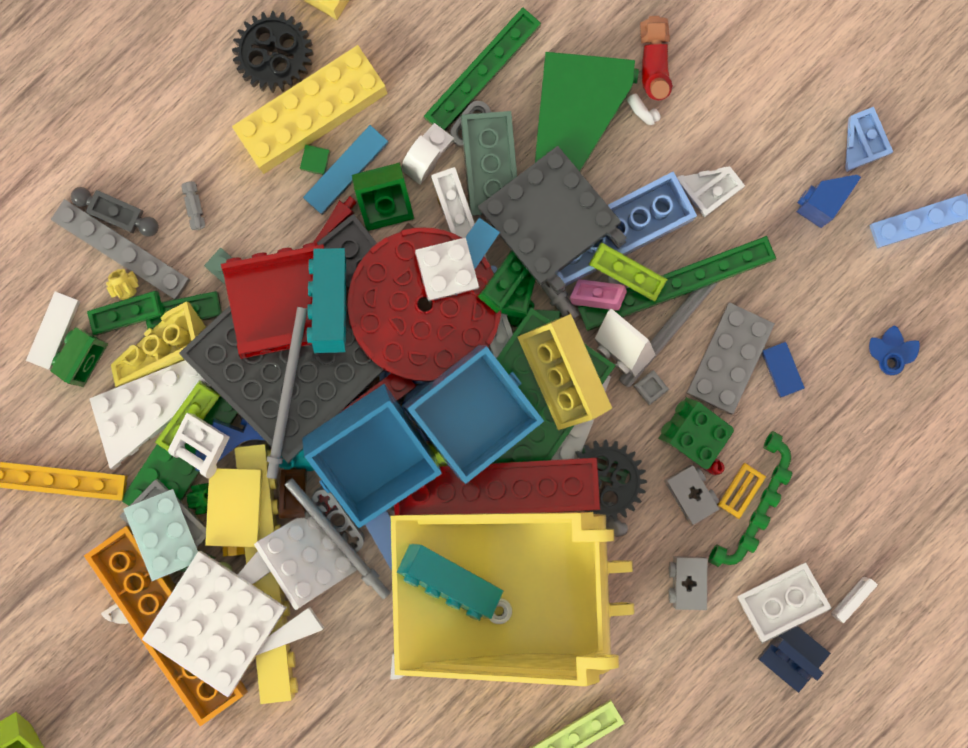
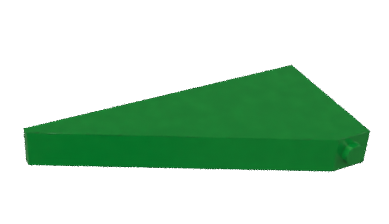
(580, 102)

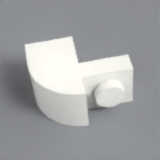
(425, 152)

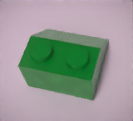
(382, 196)
(78, 357)

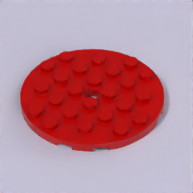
(392, 326)

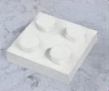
(446, 269)

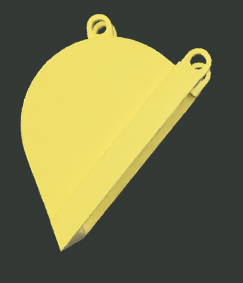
(549, 573)

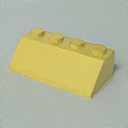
(565, 372)

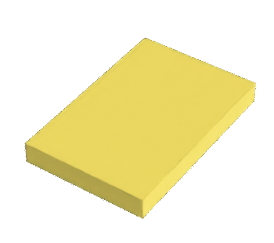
(234, 508)

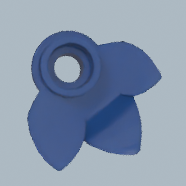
(893, 347)

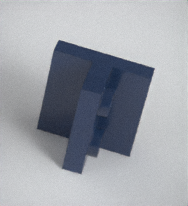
(794, 658)

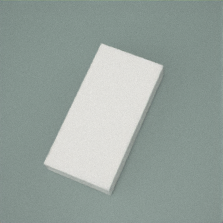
(853, 599)

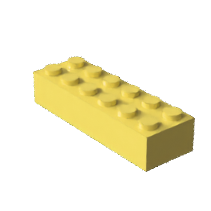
(310, 109)

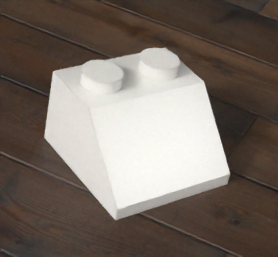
(624, 344)

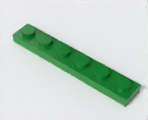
(483, 69)

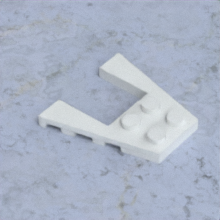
(299, 627)

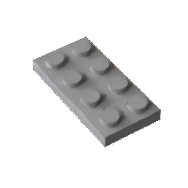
(730, 358)

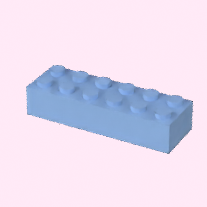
(644, 218)

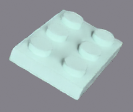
(161, 534)

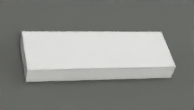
(53, 330)

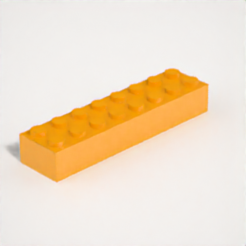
(140, 600)

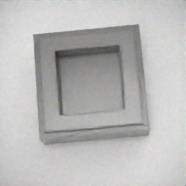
(651, 387)

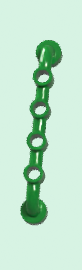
(769, 498)

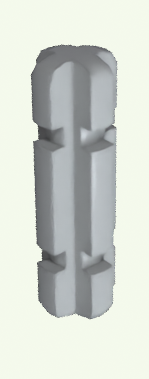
(193, 205)

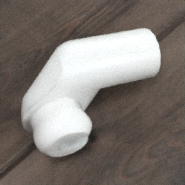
(641, 111)

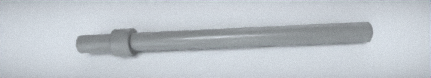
(369, 575)

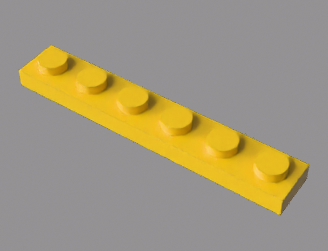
(62, 481)

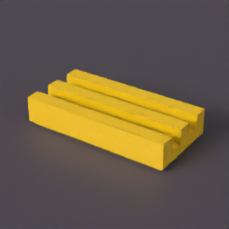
(729, 508)

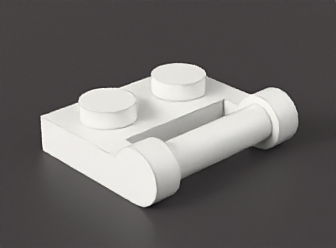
(203, 438)

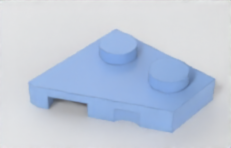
(865, 139)

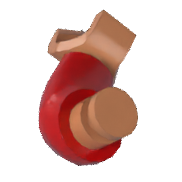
(655, 57)

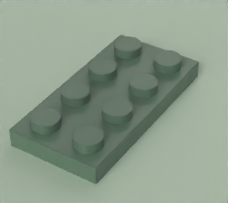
(487, 155)

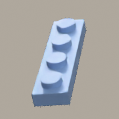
(920, 221)

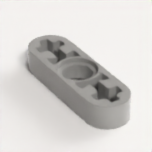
(353, 530)

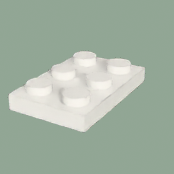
(784, 602)

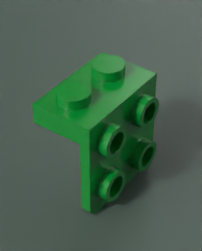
(696, 432)

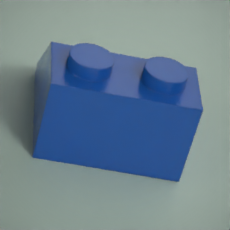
(824, 201)

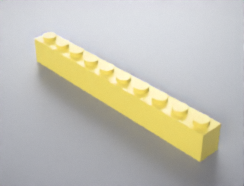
(276, 665)

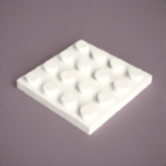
(214, 623)

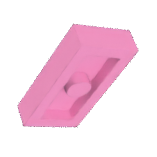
(598, 294)

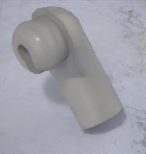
(620, 528)

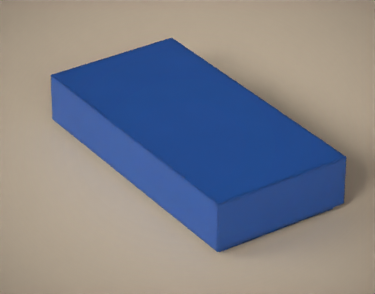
(783, 369)

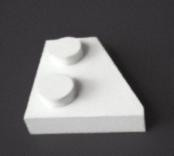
(711, 188)

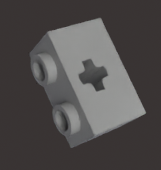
(692, 508)
(696, 595)

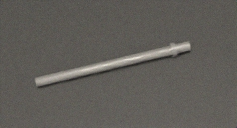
(282, 417)

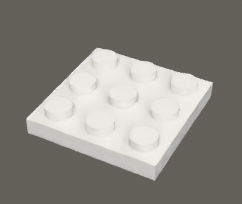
(303, 560)

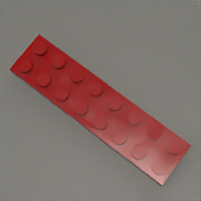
(510, 488)

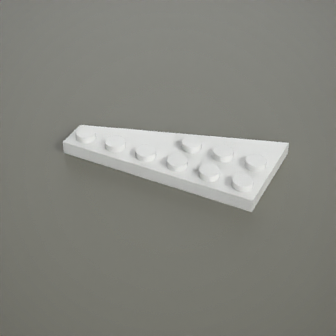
(141, 409)

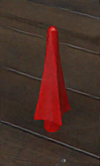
(339, 215)

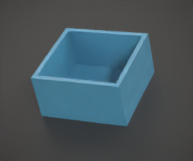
(473, 413)
(370, 456)

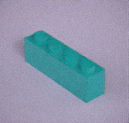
(328, 300)
(449, 581)

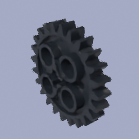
(279, 31)
(625, 493)

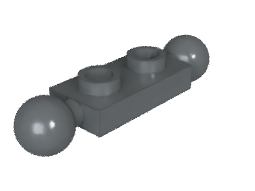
(114, 211)

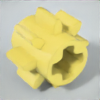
(122, 284)

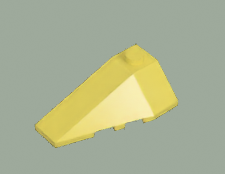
(159, 346)

